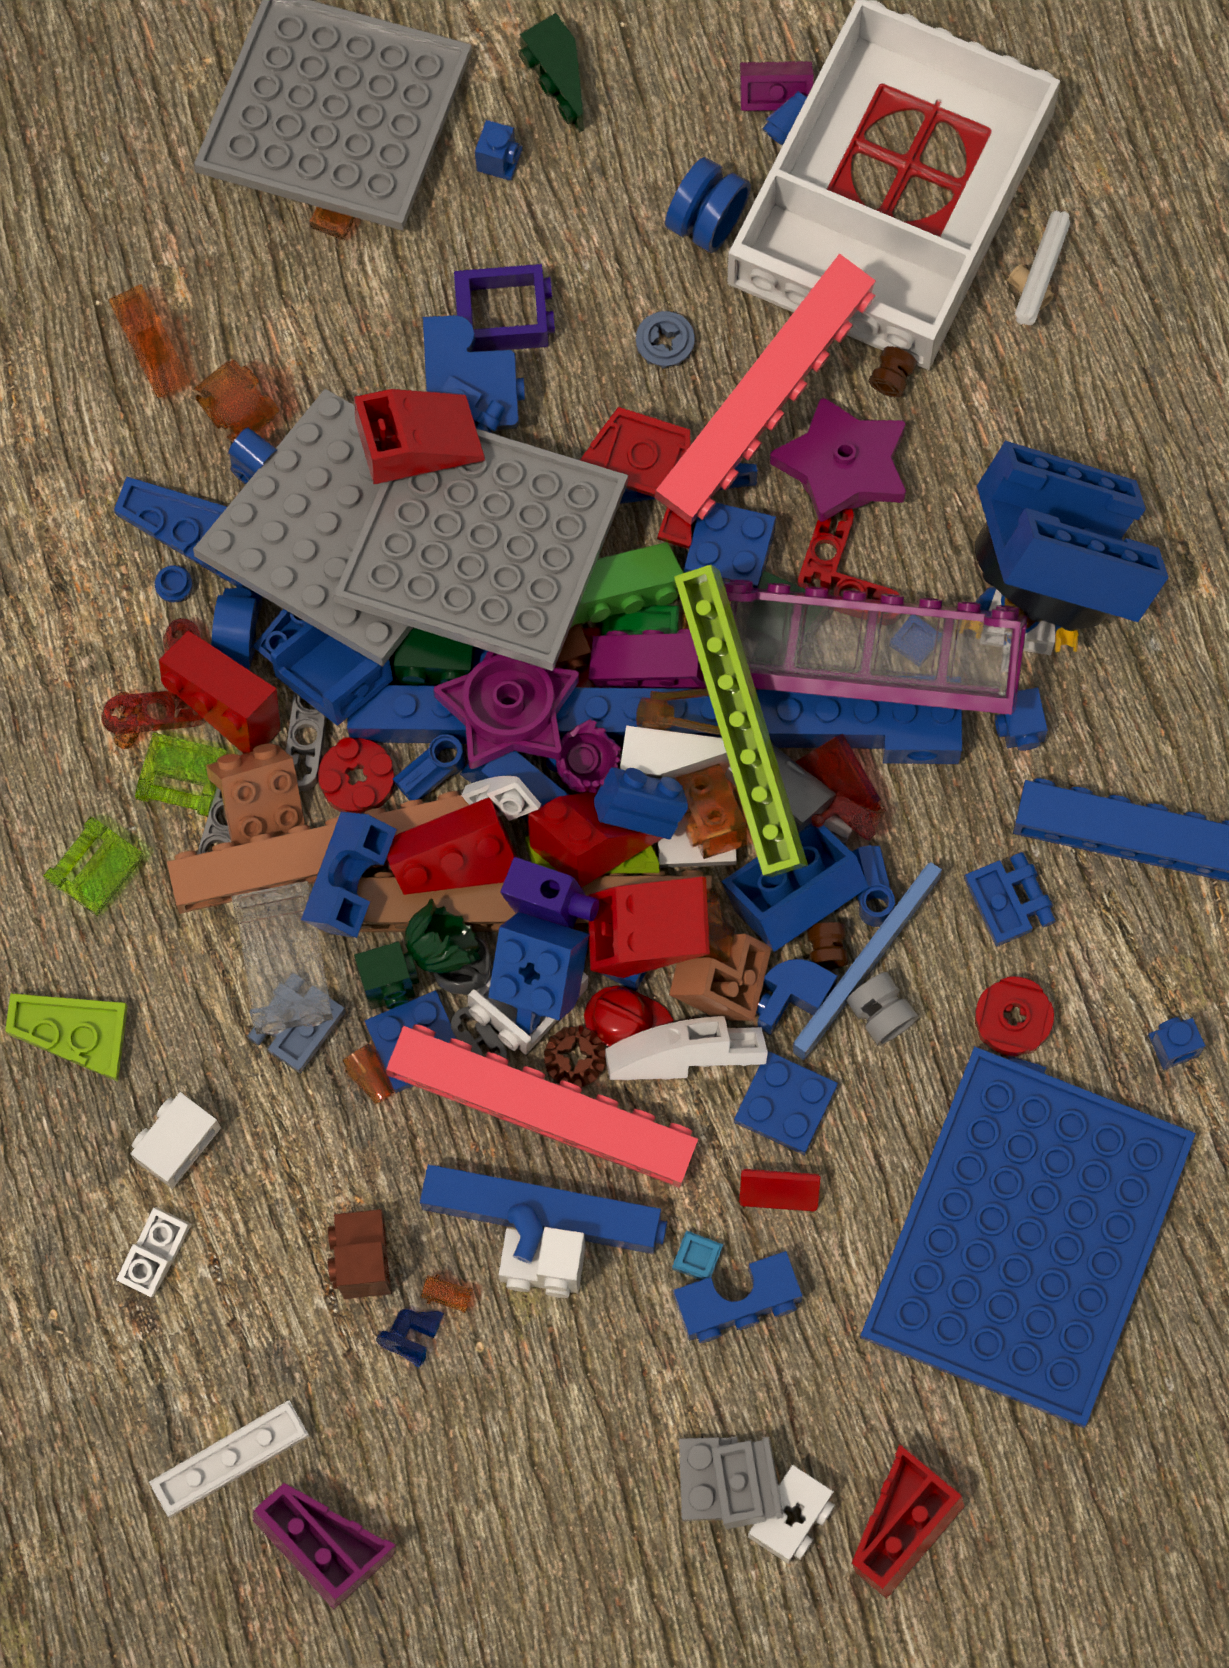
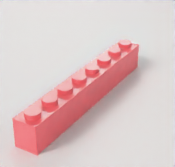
(765, 390)
(542, 1106)

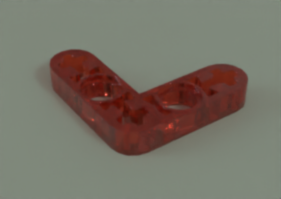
(128, 702)

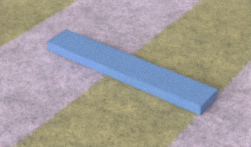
(866, 960)

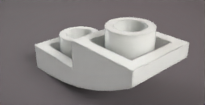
(506, 792)
(154, 1252)

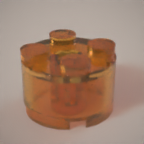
(233, 400)

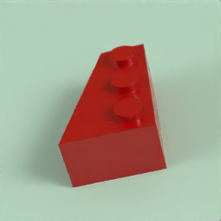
(222, 692)
(453, 851)
(905, 1523)

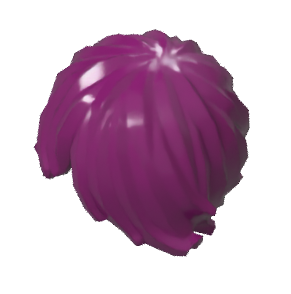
(587, 757)

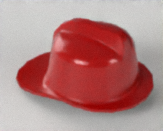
(621, 1012)

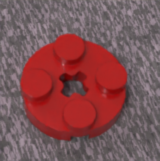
(349, 756)
(1033, 1005)

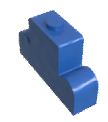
(492, 373)

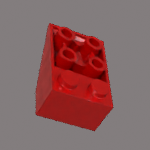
(415, 432)
(649, 926)

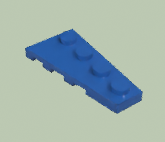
(169, 517)

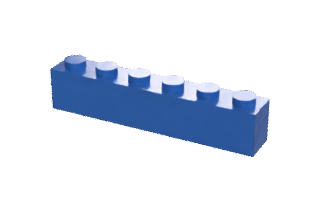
(1123, 829)

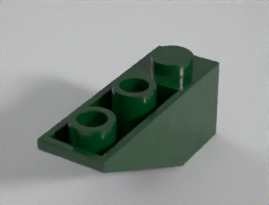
(553, 56)

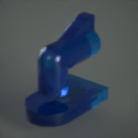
(406, 1319)

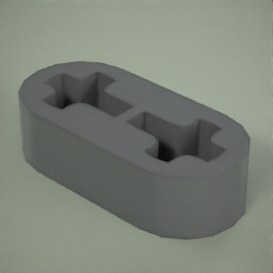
(486, 1034)

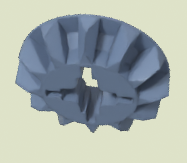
(672, 326)

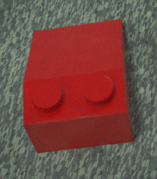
(576, 843)

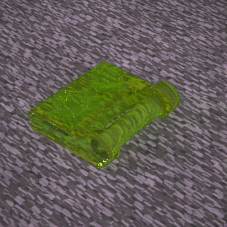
(179, 761)
(102, 873)

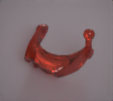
(857, 817)

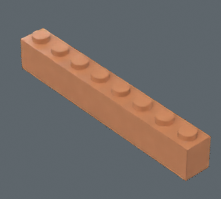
(281, 860)

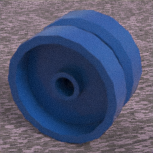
(707, 204)

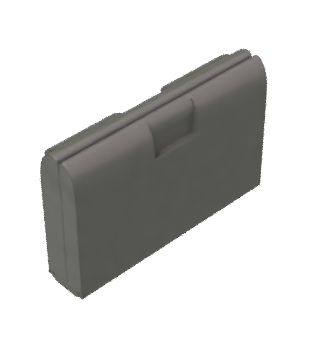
(804, 791)

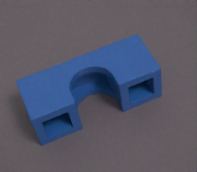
(354, 847)
(707, 1313)

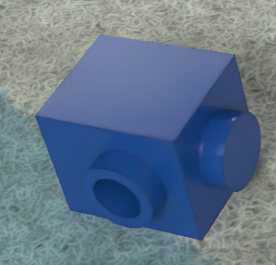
(1027, 725)

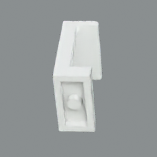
(503, 1018)

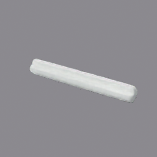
(1042, 268)

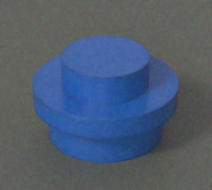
(173, 583)

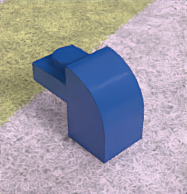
(236, 624)
(796, 983)

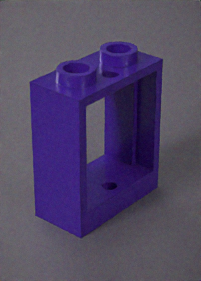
(502, 277)

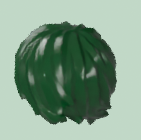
(440, 940)

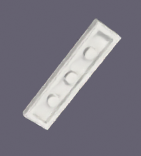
(229, 1459)

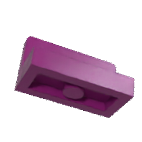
(773, 83)

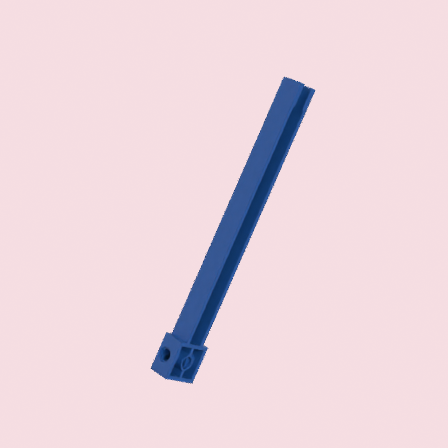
(792, 719)

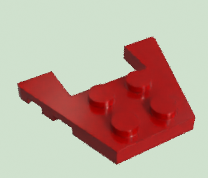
(646, 453)

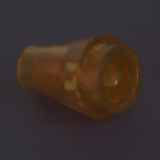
(368, 1073)

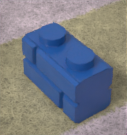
(641, 802)

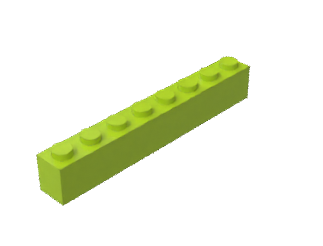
(740, 721)

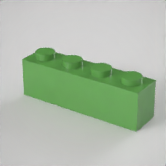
(630, 583)

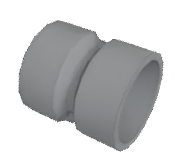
(881, 1007)

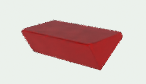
(779, 1190)

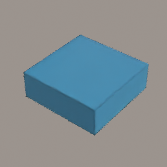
(697, 1256)

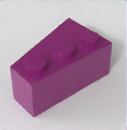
(645, 661)

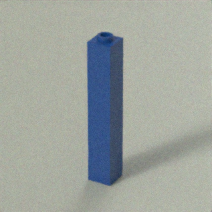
(490, 1198)

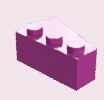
(320, 1544)

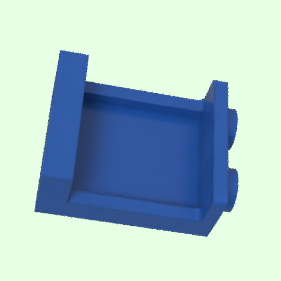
(328, 673)

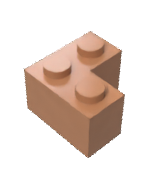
(726, 987)

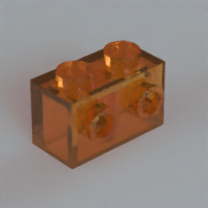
(712, 812)

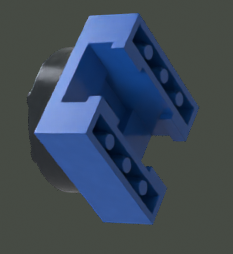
(1059, 543)

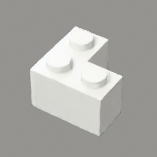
(554, 1267)

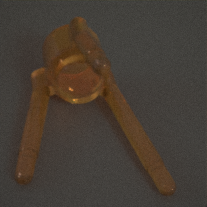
(657, 714)

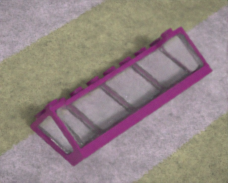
(880, 647)

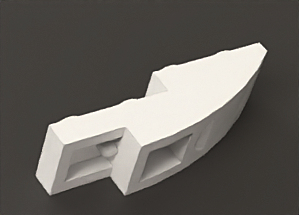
(673, 1047)

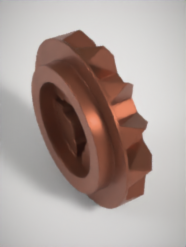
(586, 1070)

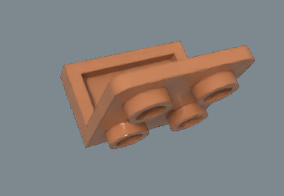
(258, 792)

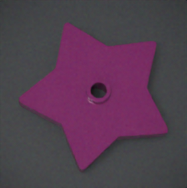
(844, 460)
(508, 707)

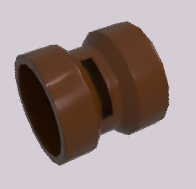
(892, 372)
(828, 945)

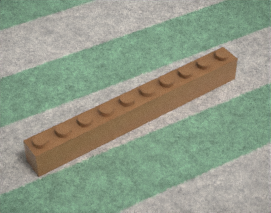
(479, 905)

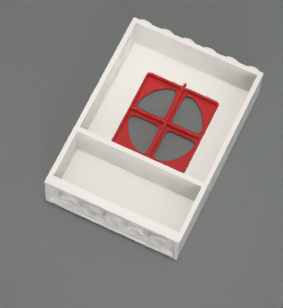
(809, 199)

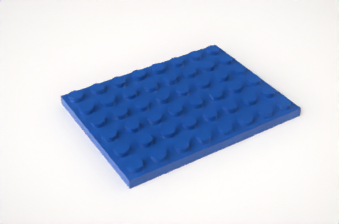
(1028, 1237)

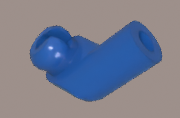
(529, 1229)

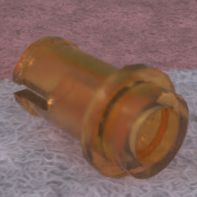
(446, 1293)

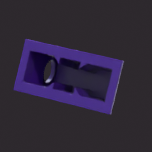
(547, 894)

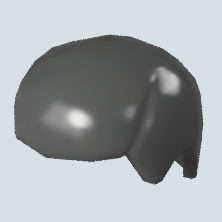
(469, 976)

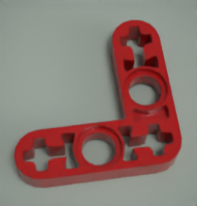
(827, 569)

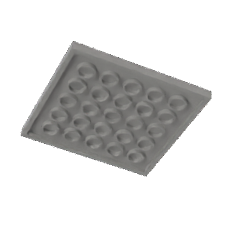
(334, 109)
(299, 525)
(486, 549)

